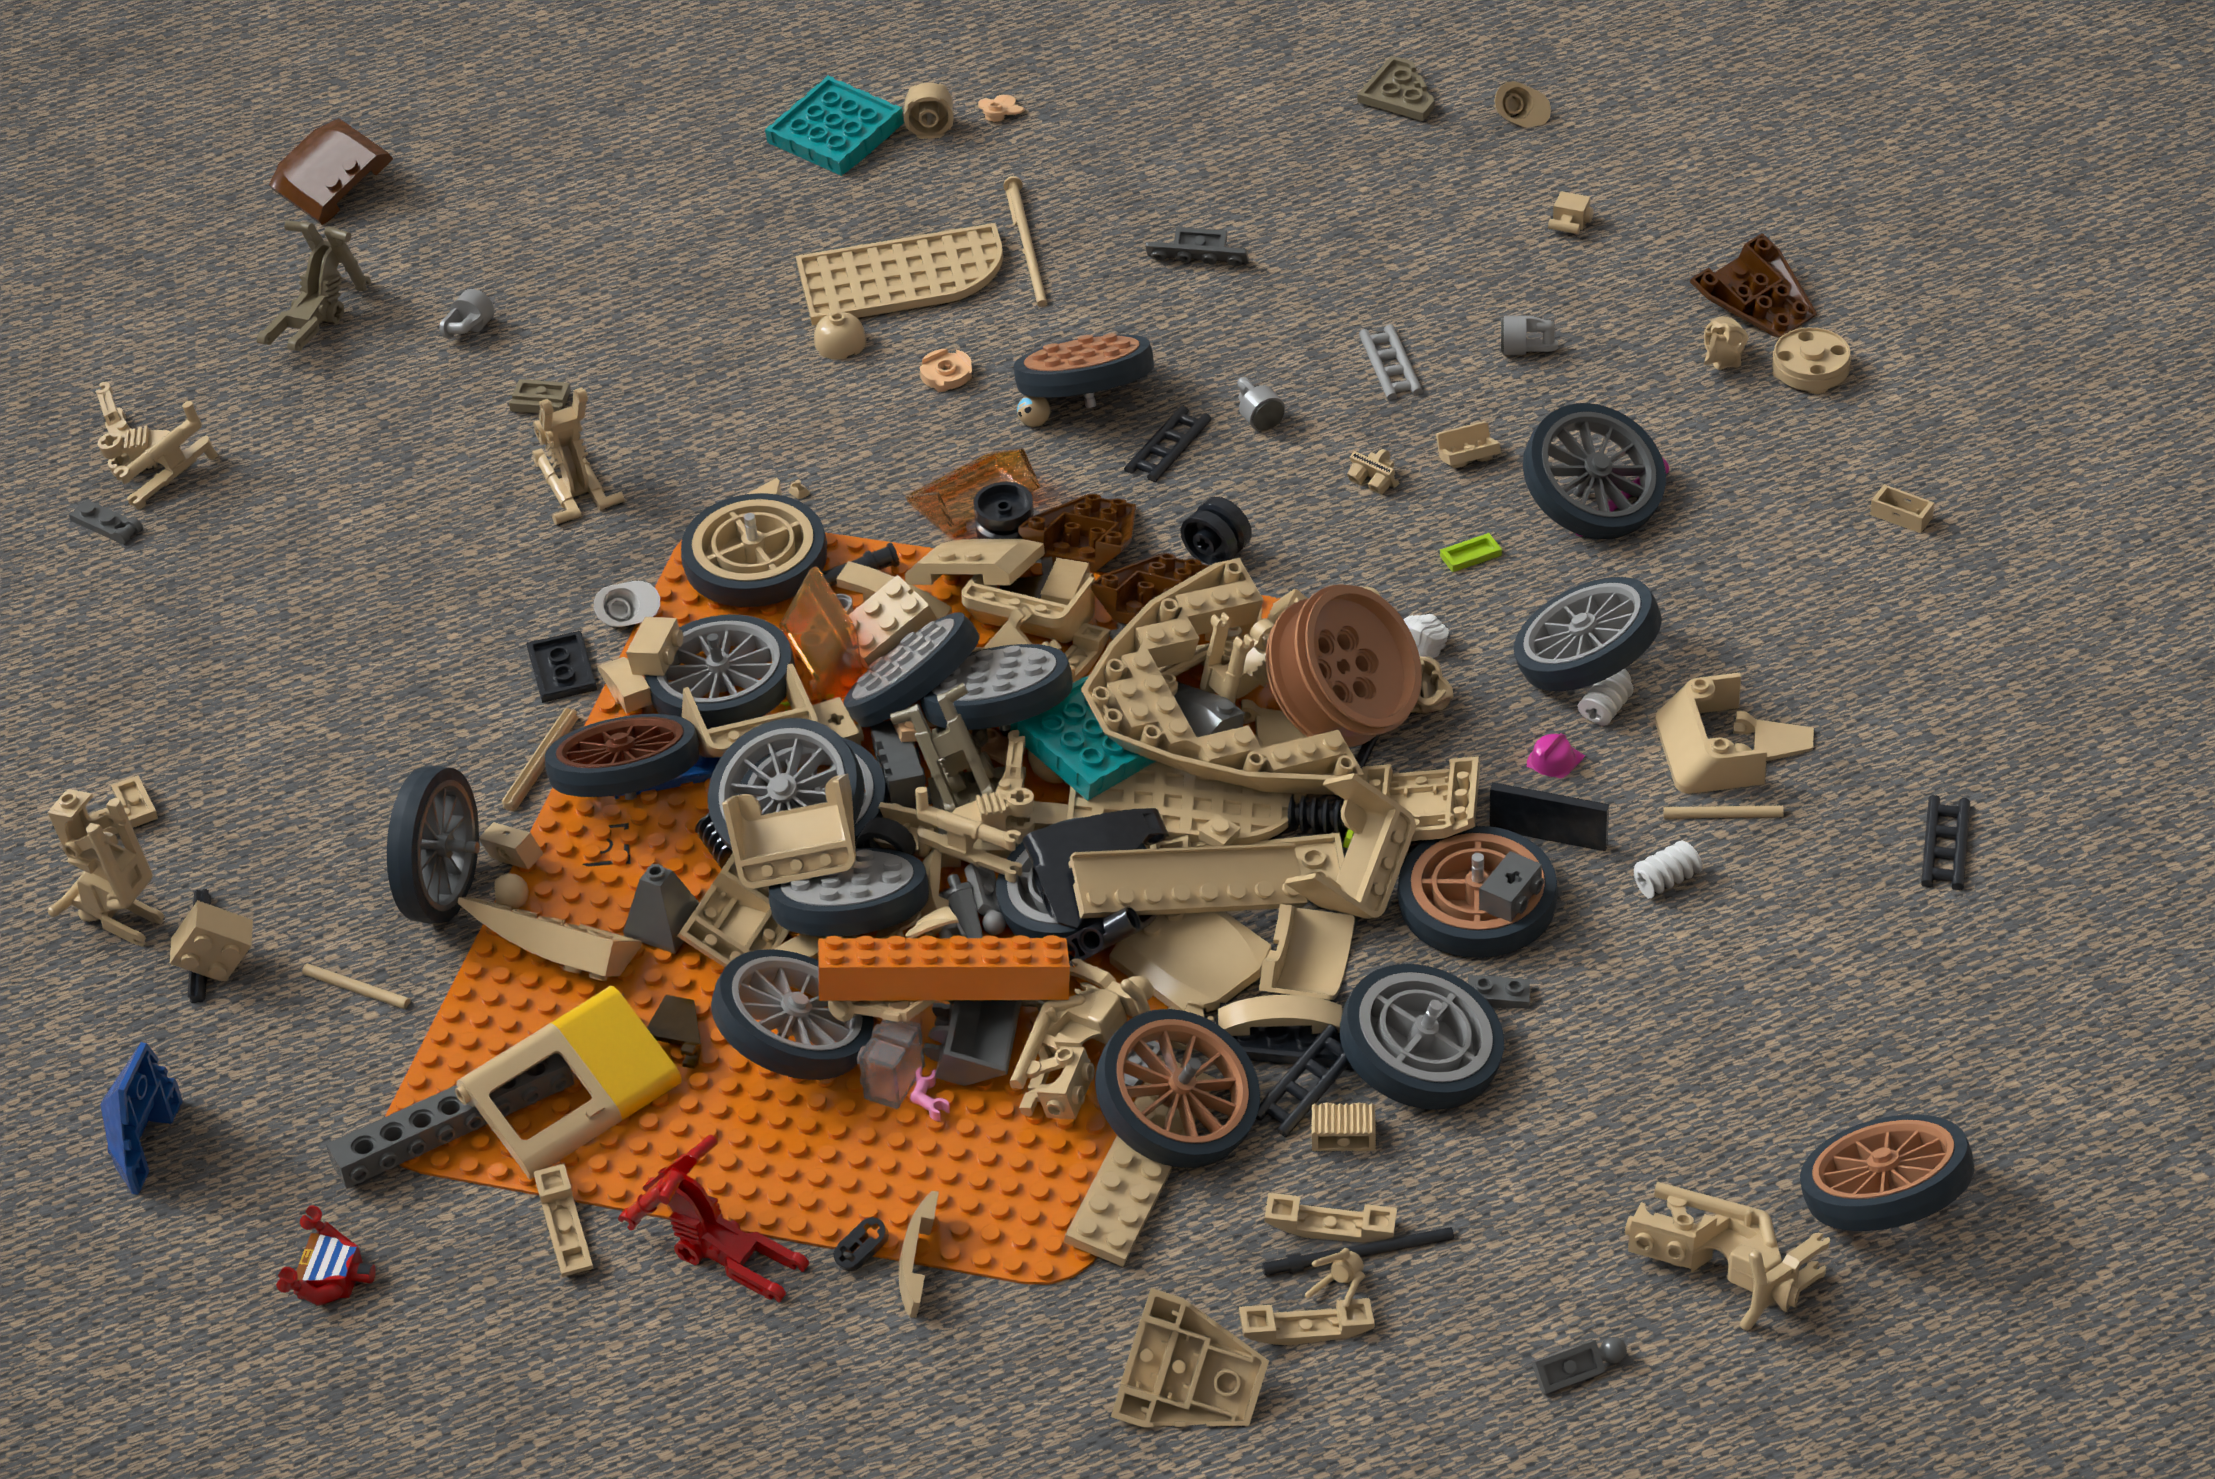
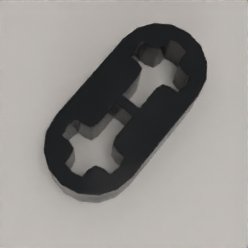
(856, 1239)

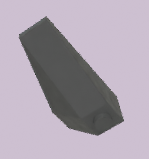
(1207, 711)

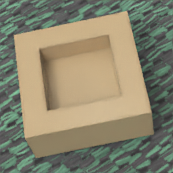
(1219, 831)

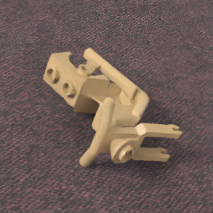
(111, 873)
(1063, 1029)
(1736, 1231)

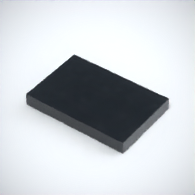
(561, 666)

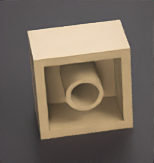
(211, 941)

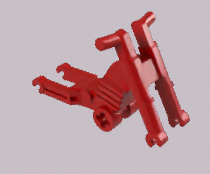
(703, 1228)

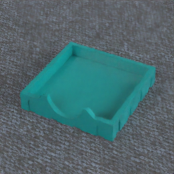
(835, 125)
(1076, 747)

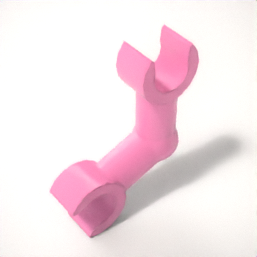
(919, 1095)

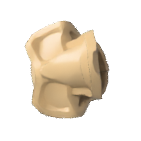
(1724, 343)
(1435, 689)

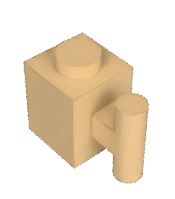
(1571, 213)

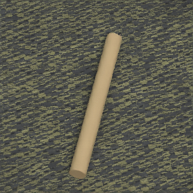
(1722, 812)
(356, 986)

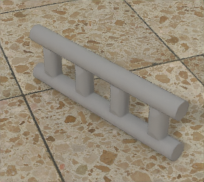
(1397, 351)

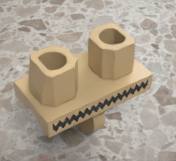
(1375, 466)

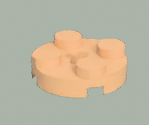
(957, 371)

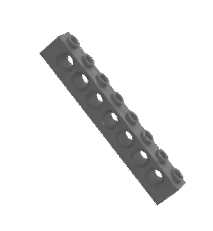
(437, 1122)

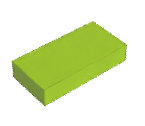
(1470, 552)

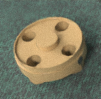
(1811, 359)

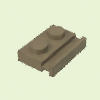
(530, 392)

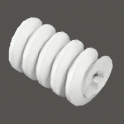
(1606, 698)
(1666, 868)

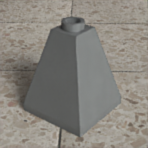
(660, 909)

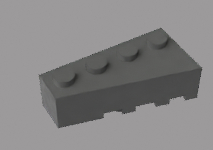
(899, 765)

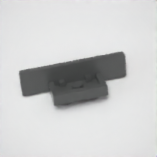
(1198, 244)

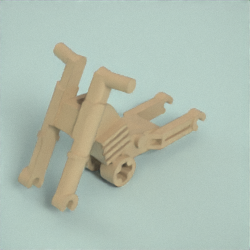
(561, 436)
(135, 450)
(1246, 663)
(994, 818)

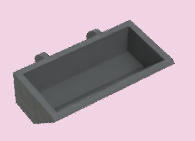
(974, 1039)

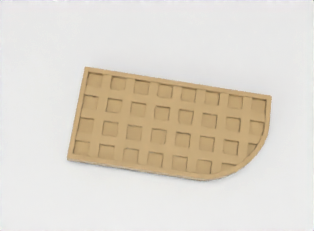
(900, 272)
(1190, 802)

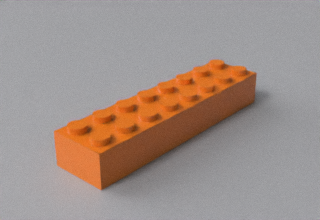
(943, 968)

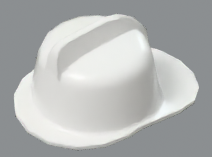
(626, 603)

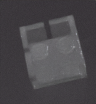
(891, 1061)

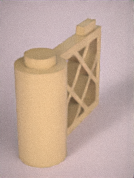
(886, 1010)

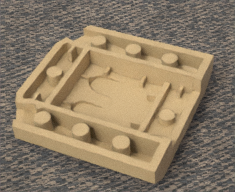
(997, 559)
(1438, 799)
(1193, 958)

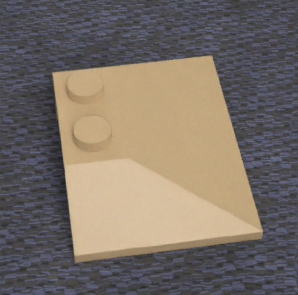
(732, 919)

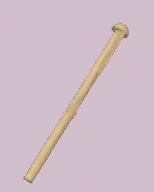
(1012, 186)

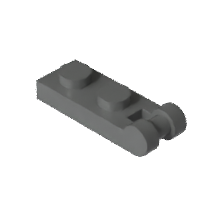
(106, 522)

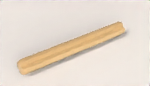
(537, 762)

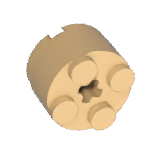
(928, 110)

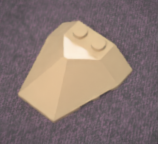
(1187, 1370)

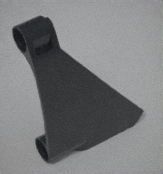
(1053, 845)
(1112, 930)

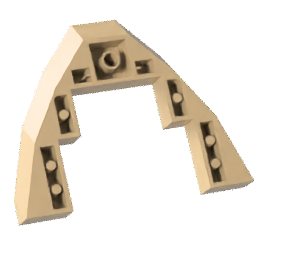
(1146, 719)

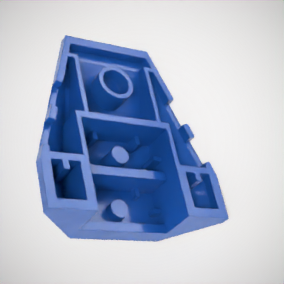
(136, 1097)

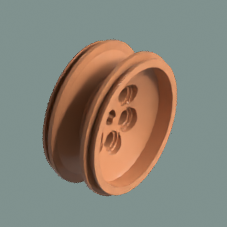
(1343, 664)

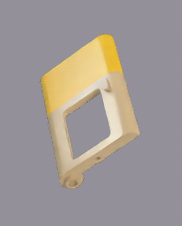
(608, 1054)

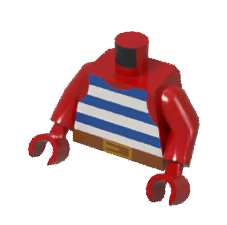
(327, 1265)

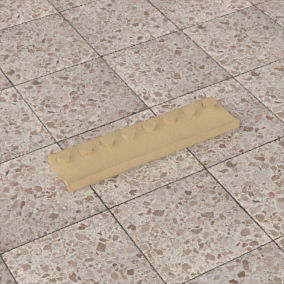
(1185, 879)

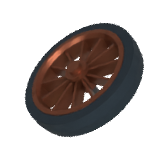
(622, 755)

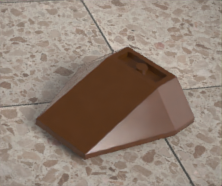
(1758, 289)
(1083, 529)
(1133, 586)

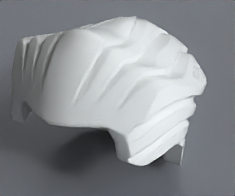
(1428, 634)

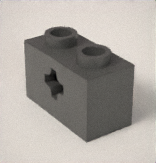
(1511, 886)

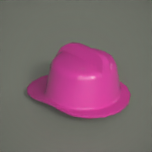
(1554, 756)

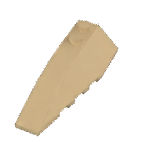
(572, 945)

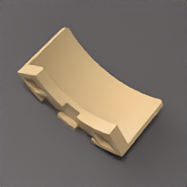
(1309, 953)

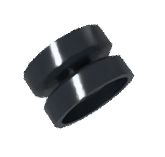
(1001, 510)
(1216, 531)

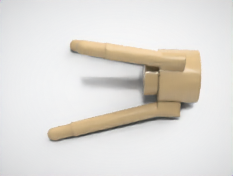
(1346, 1267)

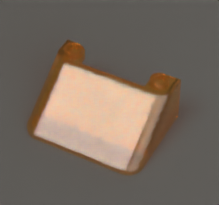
(950, 498)
(823, 638)

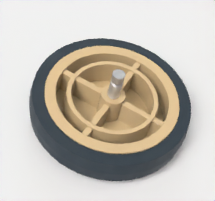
(753, 549)

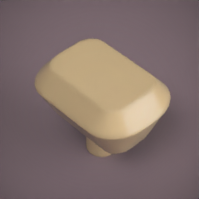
(798, 490)

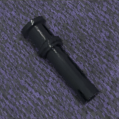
(877, 560)

